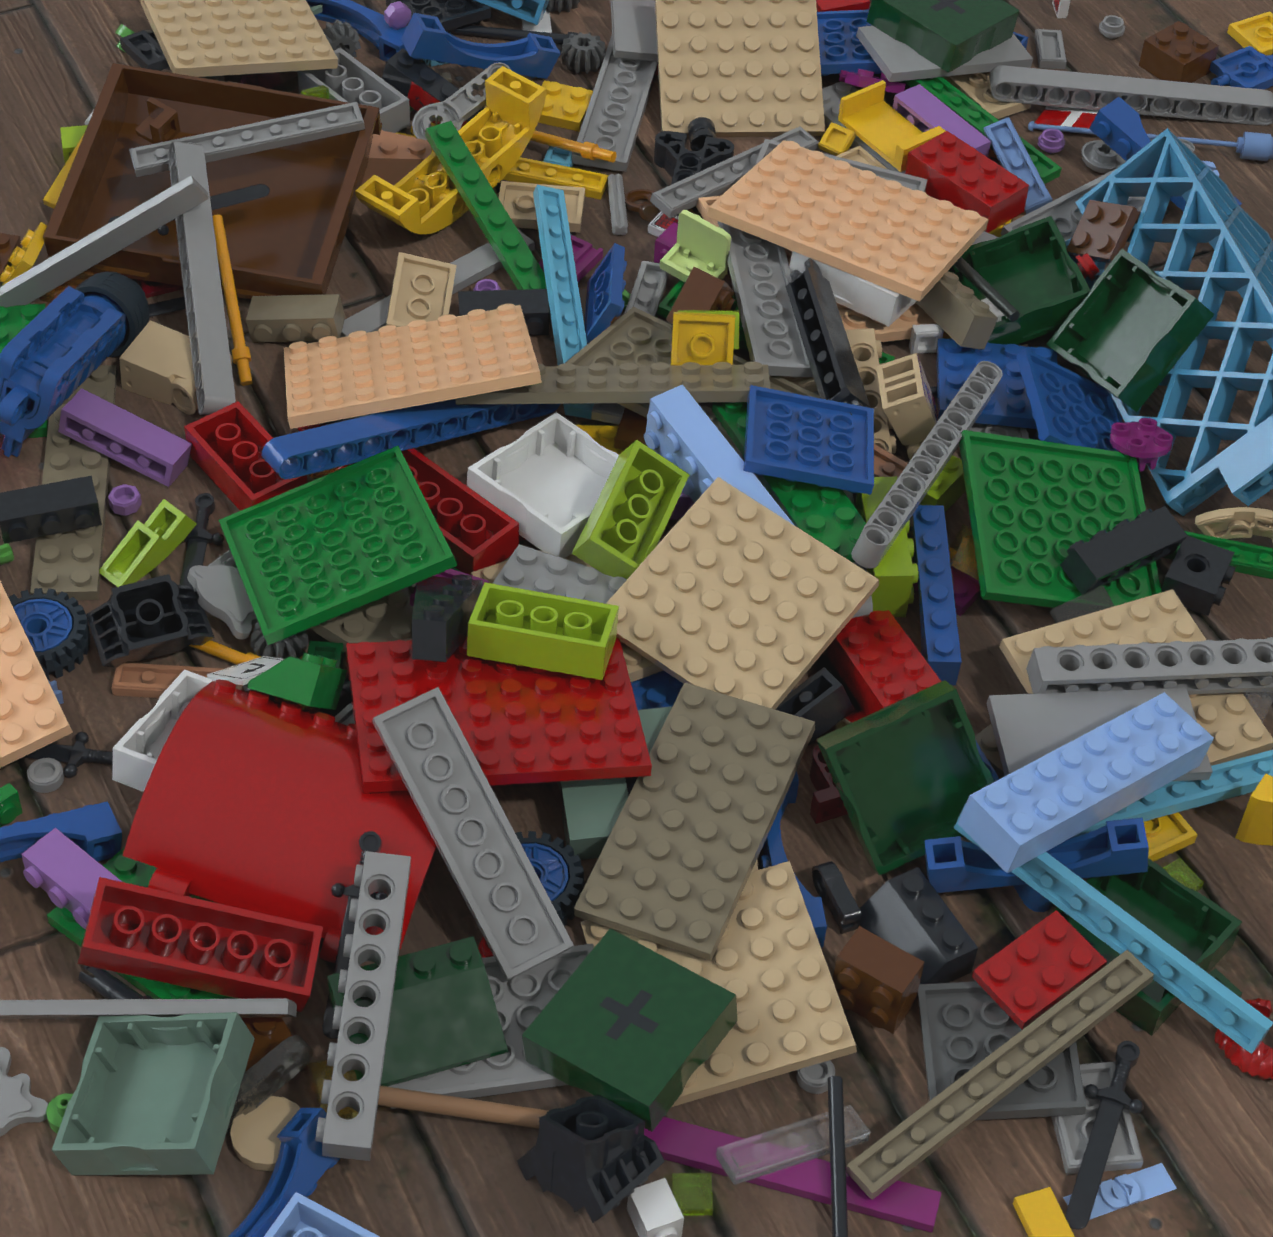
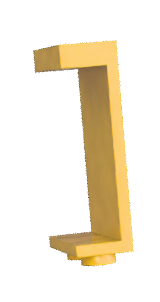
(882, 125)

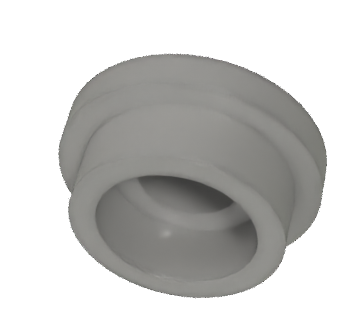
(1112, 27)

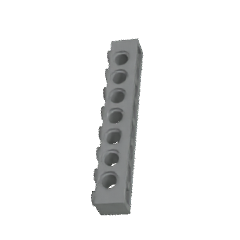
(1198, 666)
(355, 1136)

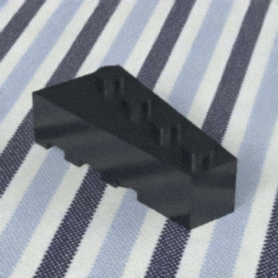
(442, 615)

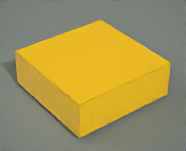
(836, 139)

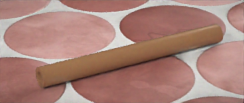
(460, 1107)

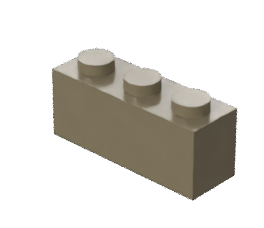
(959, 312)
(295, 317)

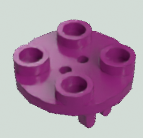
(1142, 441)

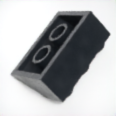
(919, 922)

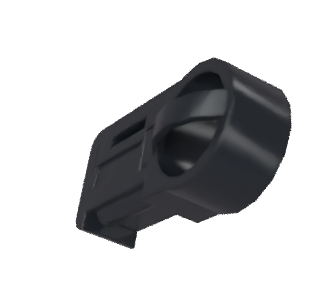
(836, 895)

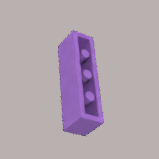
(928, 112)
(124, 437)
(64, 873)

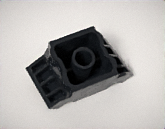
(148, 621)
(591, 1155)

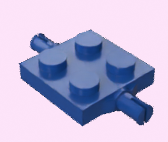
(1243, 69)

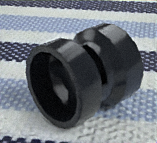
(698, 130)

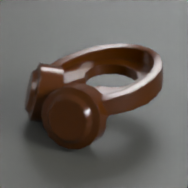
(646, 210)

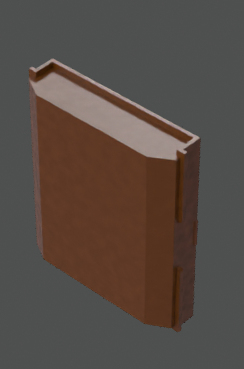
(273, 242)

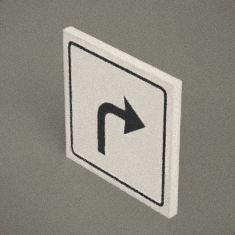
(244, 672)

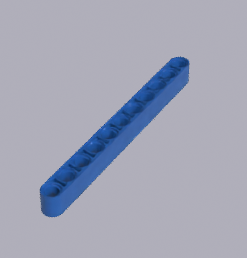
(368, 435)

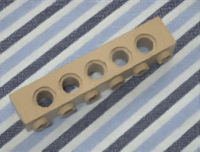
(866, 354)

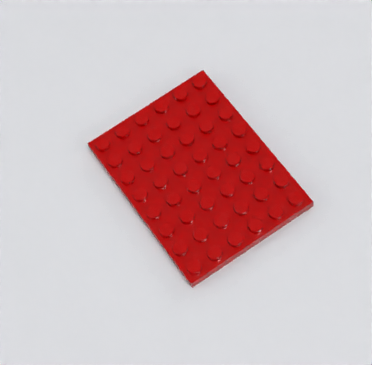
(514, 717)

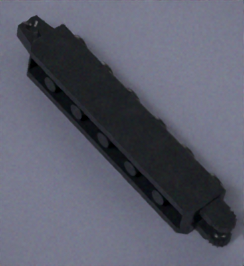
(825, 337)

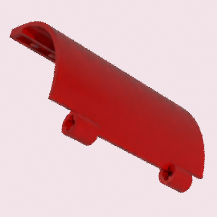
(269, 812)

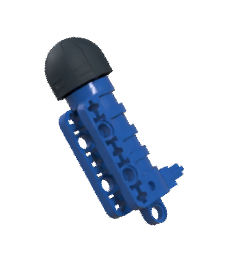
(64, 348)

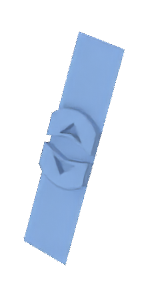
(1130, 1189)

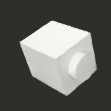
(655, 1210)

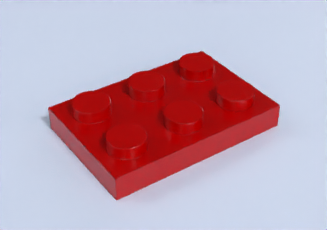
(1038, 969)

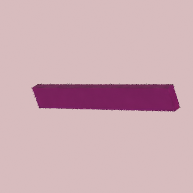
(899, 1203)

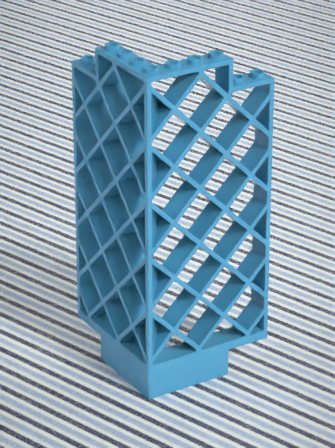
(1239, 263)

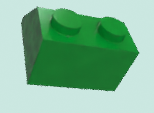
(303, 680)

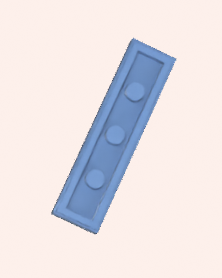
(1015, 159)

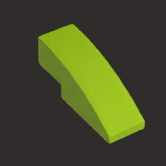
(147, 545)

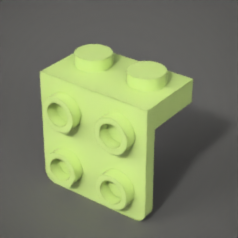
(697, 246)

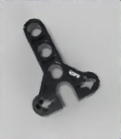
(680, 162)

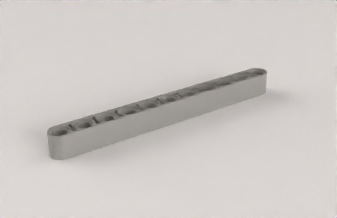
(1142, 94)
(202, 286)
(925, 466)

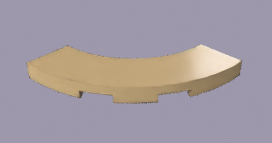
(1236, 522)

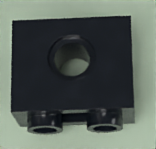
(1199, 574)

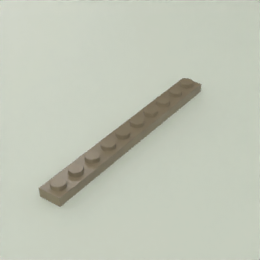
(998, 1074)

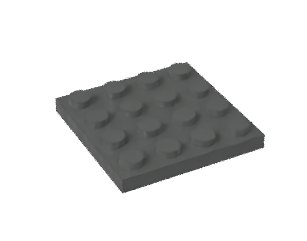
(966, 1026)

